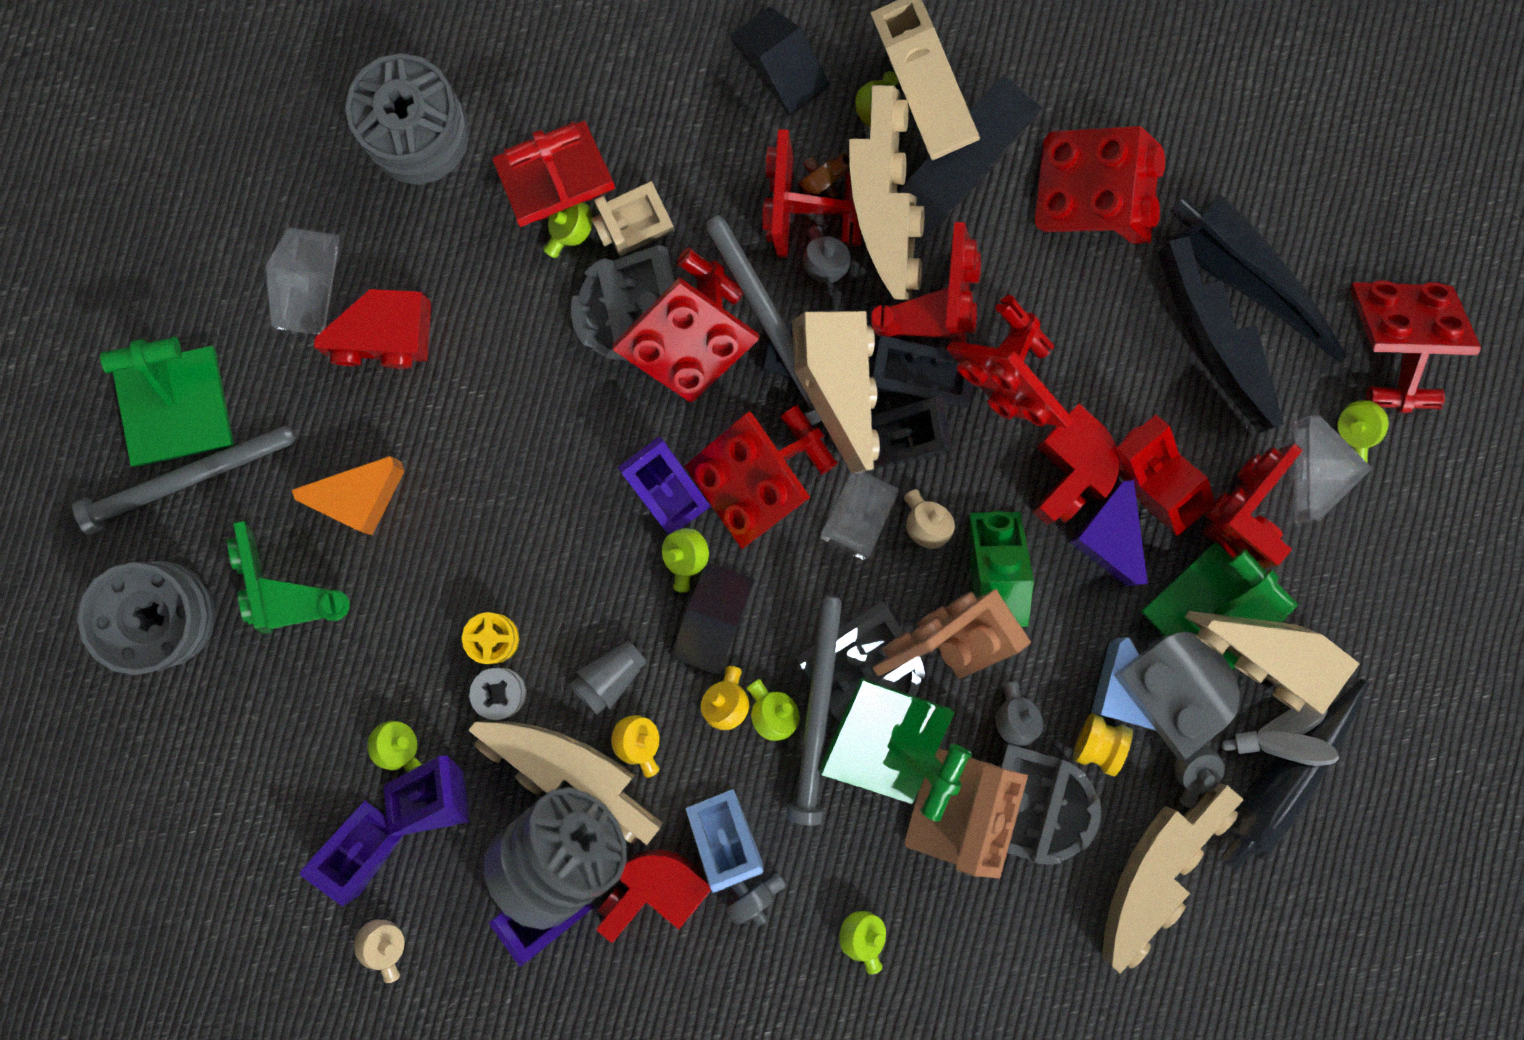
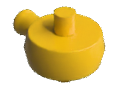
(725, 702)
(636, 742)

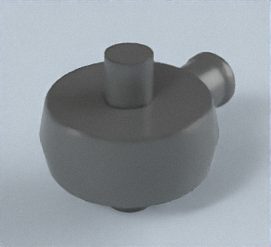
(825, 257)
(1018, 718)
(1198, 774)
(752, 901)

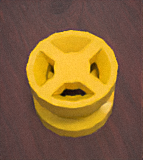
(480, 638)
(1103, 745)

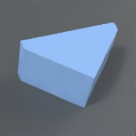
(1111, 697)
(724, 841)

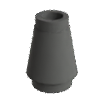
(607, 677)

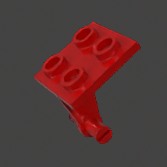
(552, 172)
(778, 209)
(943, 312)
(1415, 323)
(687, 333)
(1004, 375)
(750, 478)

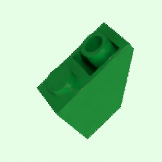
(1001, 560)

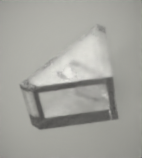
(301, 280)
(1323, 469)
(859, 514)

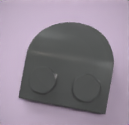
(618, 295)
(858, 651)
(1182, 690)
(1056, 810)

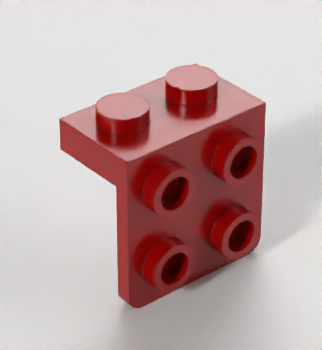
(1100, 182)

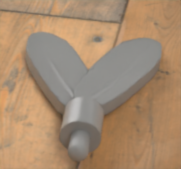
(1286, 739)

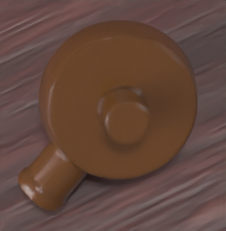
(822, 176)

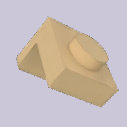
(632, 219)

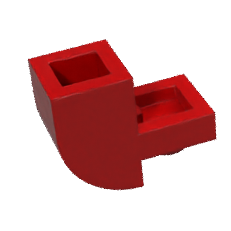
(1086, 457)
(1162, 477)
(663, 881)

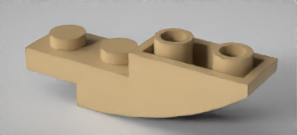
(884, 216)
(551, 758)
(1147, 887)

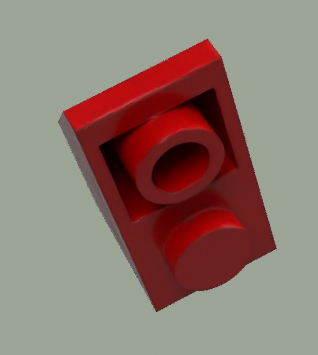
(382, 327)

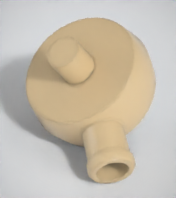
(928, 522)
(380, 947)

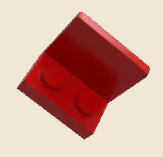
(1231, 518)

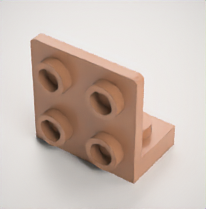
(967, 632)
(975, 822)

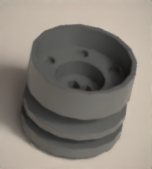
(426, 141)
(122, 632)
(555, 858)

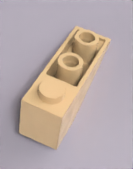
(925, 76)
(834, 371)
(1293, 658)

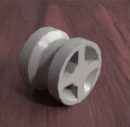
(512, 692)

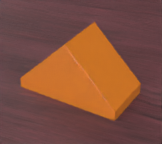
(356, 495)

